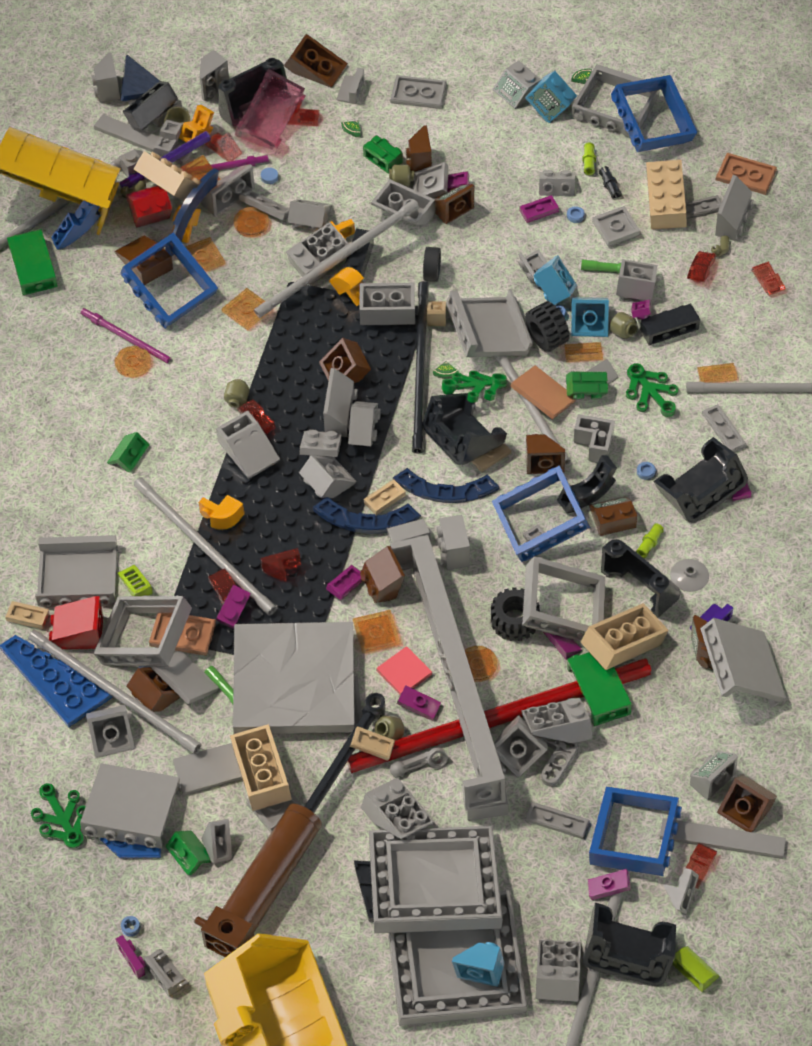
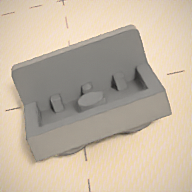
(556, 183)
(531, 264)

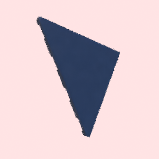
(135, 80)

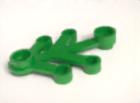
(497, 381)
(651, 389)
(61, 818)

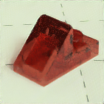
(304, 116)
(224, 146)
(277, 563)

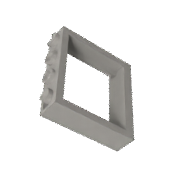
(612, 78)
(551, 623)
(161, 656)

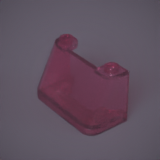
(270, 111)

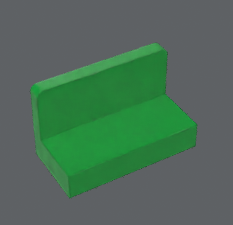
(129, 451)
(187, 851)

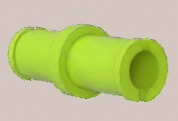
(589, 158)
(650, 540)

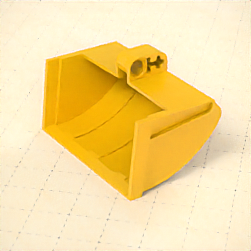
(58, 171)
(272, 996)

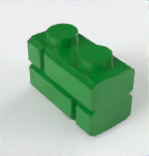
(382, 153)
(586, 384)

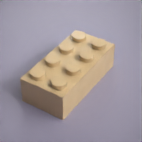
(166, 175)
(666, 194)
(624, 636)
(260, 767)

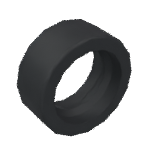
(431, 264)

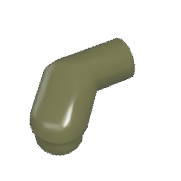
(125, 190)
(723, 248)

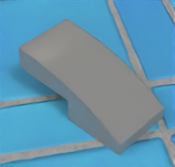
(168, 137)

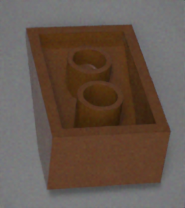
(315, 62)
(152, 267)

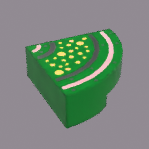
(581, 76)
(352, 128)
(444, 370)

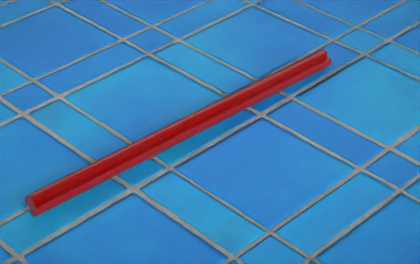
(494, 717)

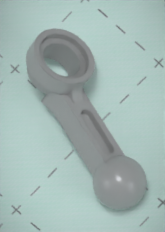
(399, 768)

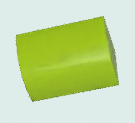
(694, 968)

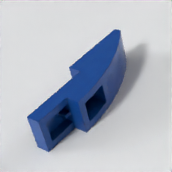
(75, 225)

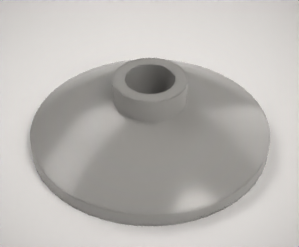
(689, 581)

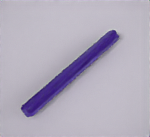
(171, 156)

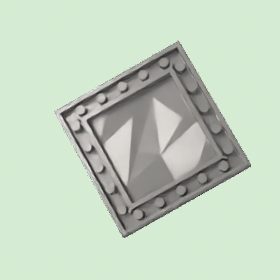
(294, 677)
(435, 880)
(428, 983)

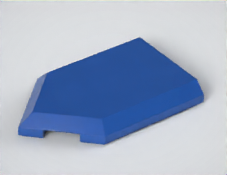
(126, 850)

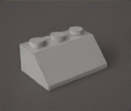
(229, 189)
(396, 195)
(734, 209)
(387, 303)
(338, 403)

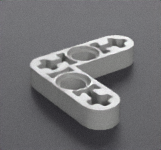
(560, 752)

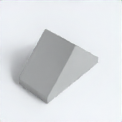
(218, 840)

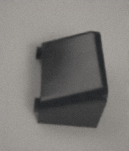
(239, 91)
(456, 430)
(705, 483)
(621, 559)
(629, 950)

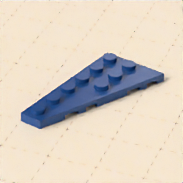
(56, 682)

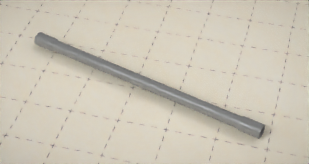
(41, 216)
(268, 305)
(700, 387)
(533, 410)
(261, 600)
(184, 739)
(588, 987)

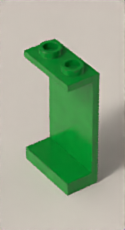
(32, 262)
(600, 689)

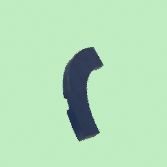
(190, 204)
(445, 493)
(364, 522)

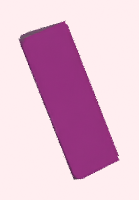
(565, 646)

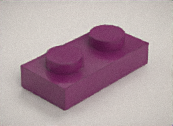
(539, 209)
(641, 309)
(233, 606)
(127, 949)

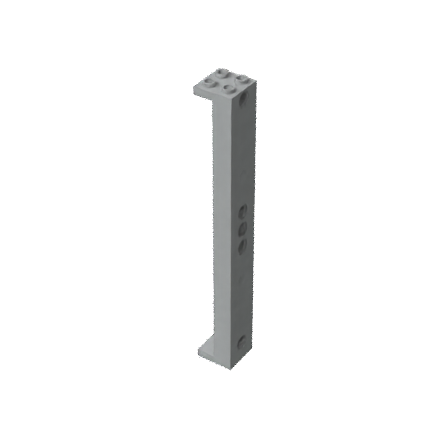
(490, 780)

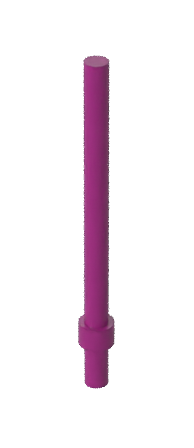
(242, 162)
(97, 319)

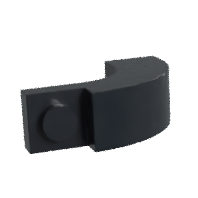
(592, 487)

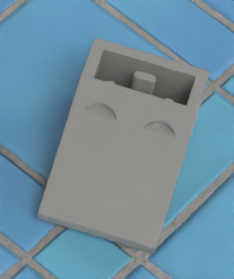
(316, 250)
(247, 444)
(560, 721)
(395, 809)
(558, 970)

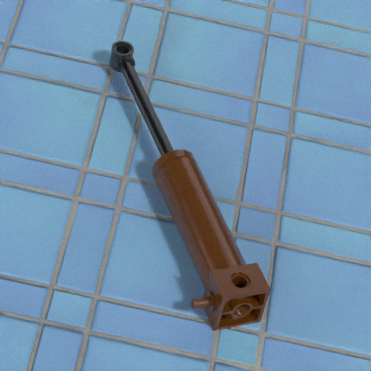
(273, 865)

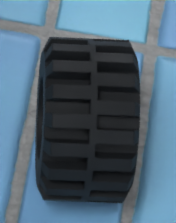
(547, 326)
(507, 625)

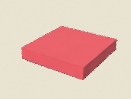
(403, 670)

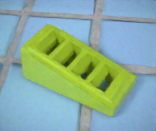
(146, 590)

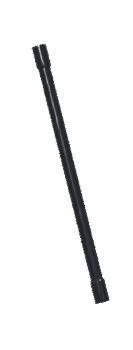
(417, 438)

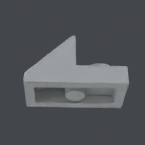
(683, 894)

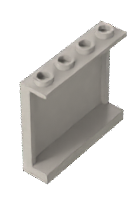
(489, 325)
(76, 569)
(742, 661)
(129, 805)

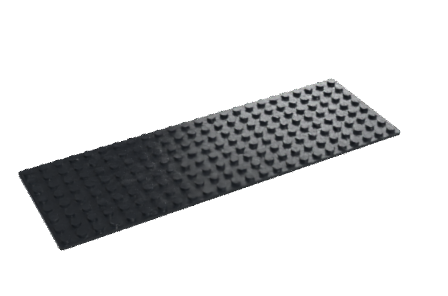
(277, 500)

